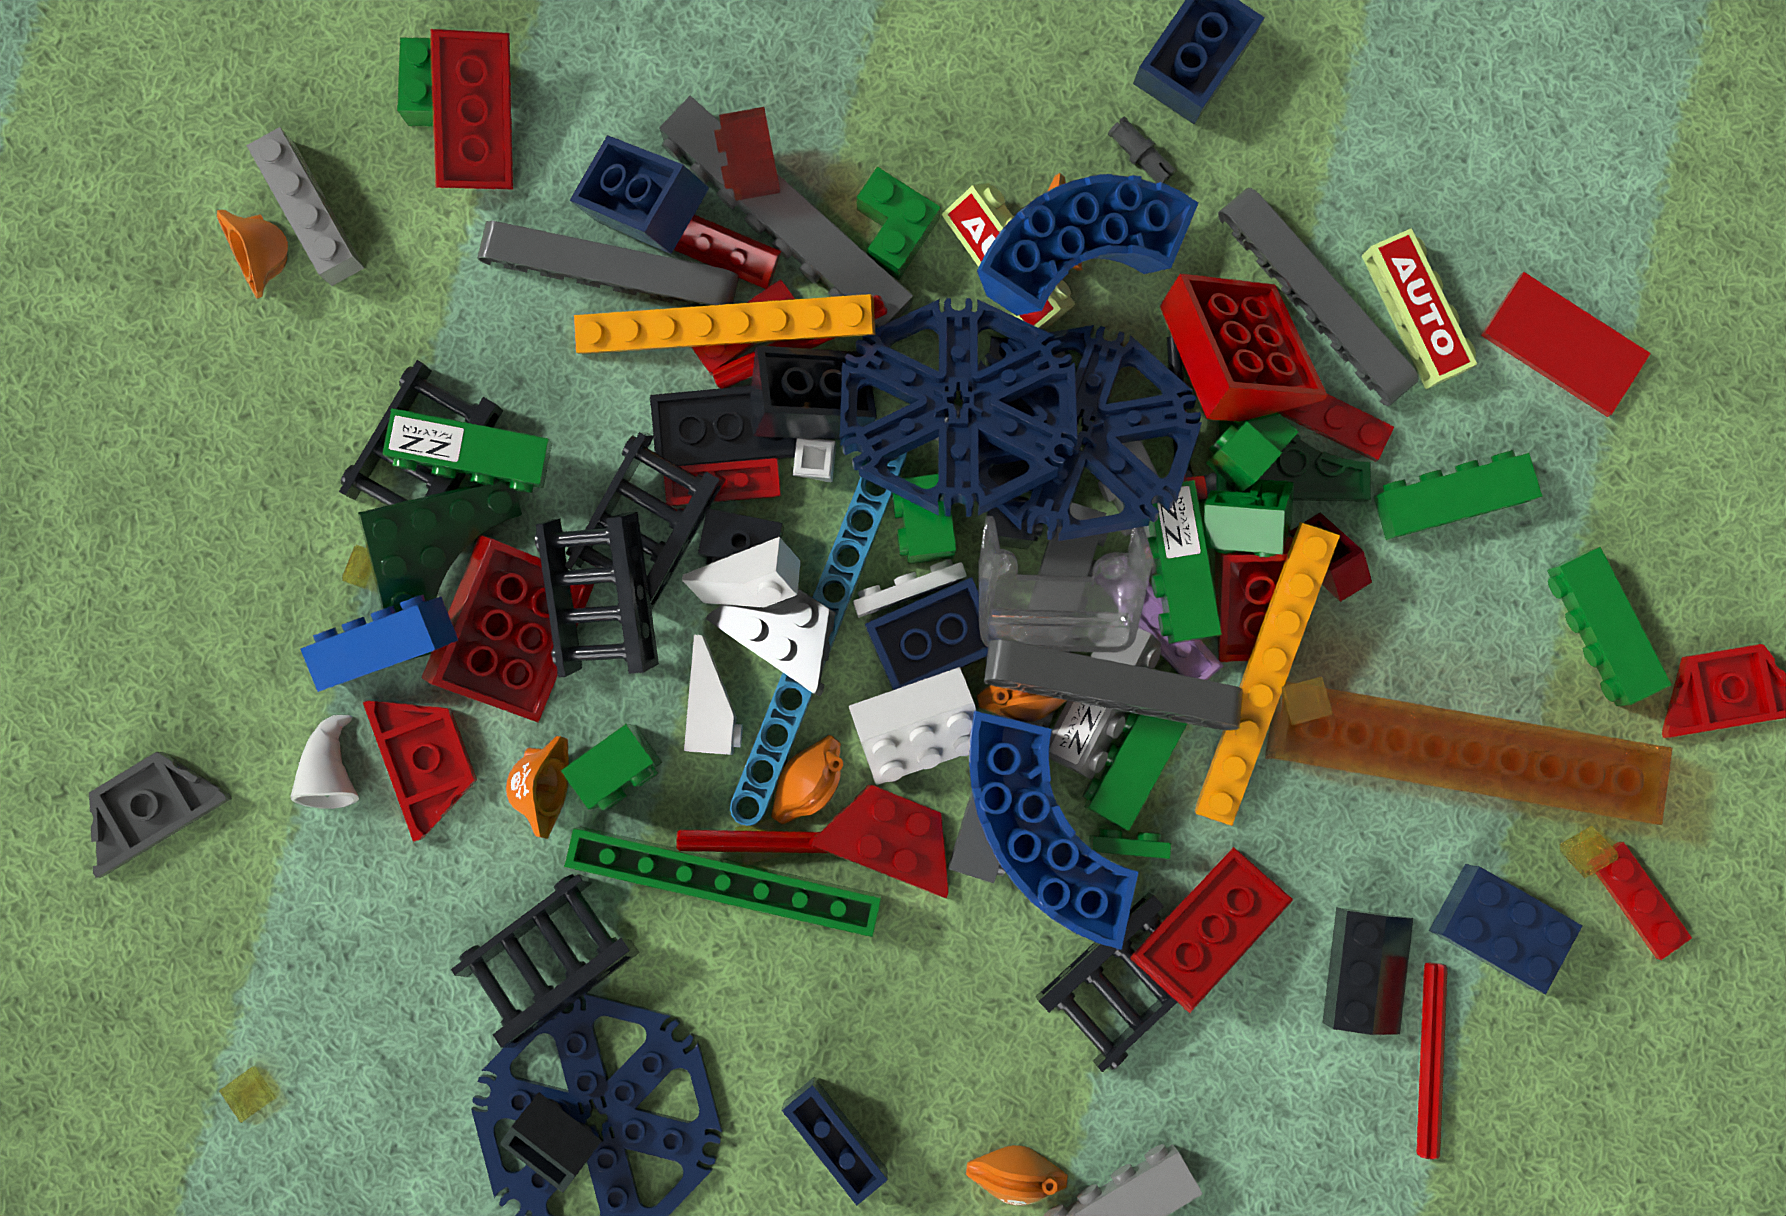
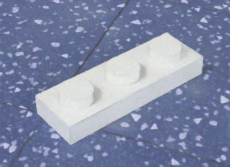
(909, 587)

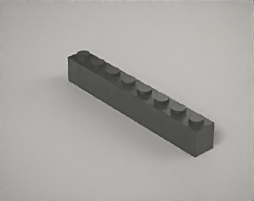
(785, 216)

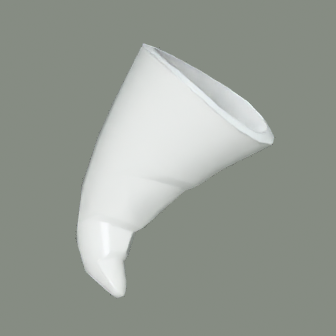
(322, 769)

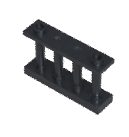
(411, 384)
(683, 522)
(628, 576)
(1088, 968)
(579, 975)

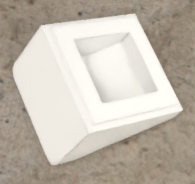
(815, 459)

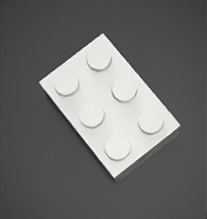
(915, 725)

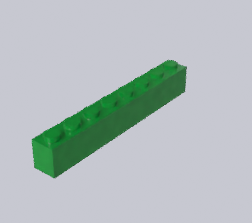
(723, 881)

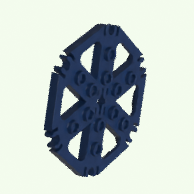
(986, 405)
(1103, 438)
(623, 1092)

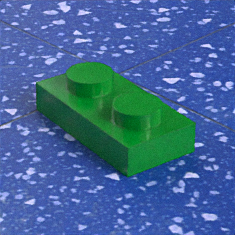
(1145, 845)

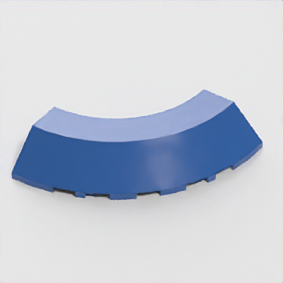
(1082, 221)
(1035, 838)

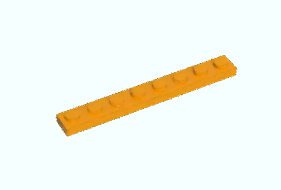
(725, 324)
(1267, 671)

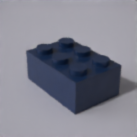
(1197, 54)
(639, 193)
(929, 635)
(1505, 928)

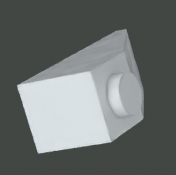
(749, 577)
(710, 714)

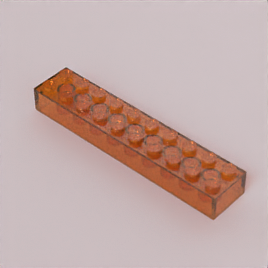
(1478, 756)

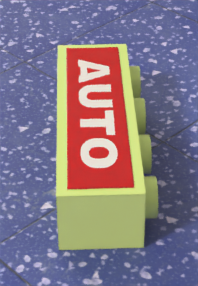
(977, 221)
(1419, 308)

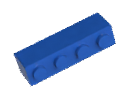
(378, 644)

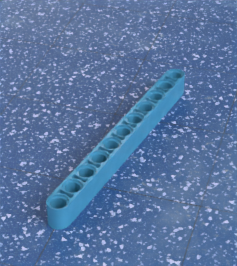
(833, 573)

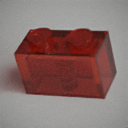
(748, 152)

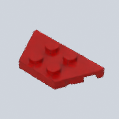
(1725, 691)
(422, 760)
(889, 838)

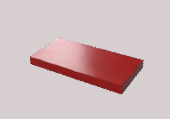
(471, 109)
(1565, 344)
(1211, 929)

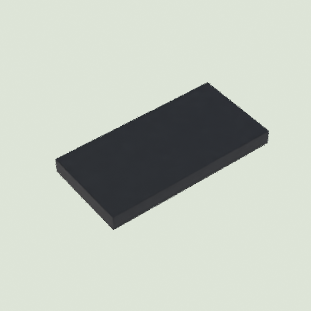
(711, 428)

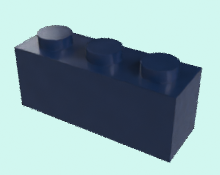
(835, 1141)

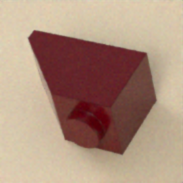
(1348, 566)

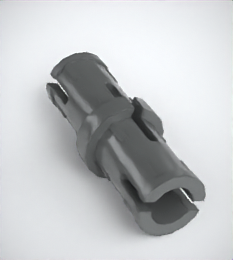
(1141, 151)

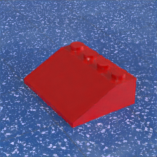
(1239, 347)
(501, 632)

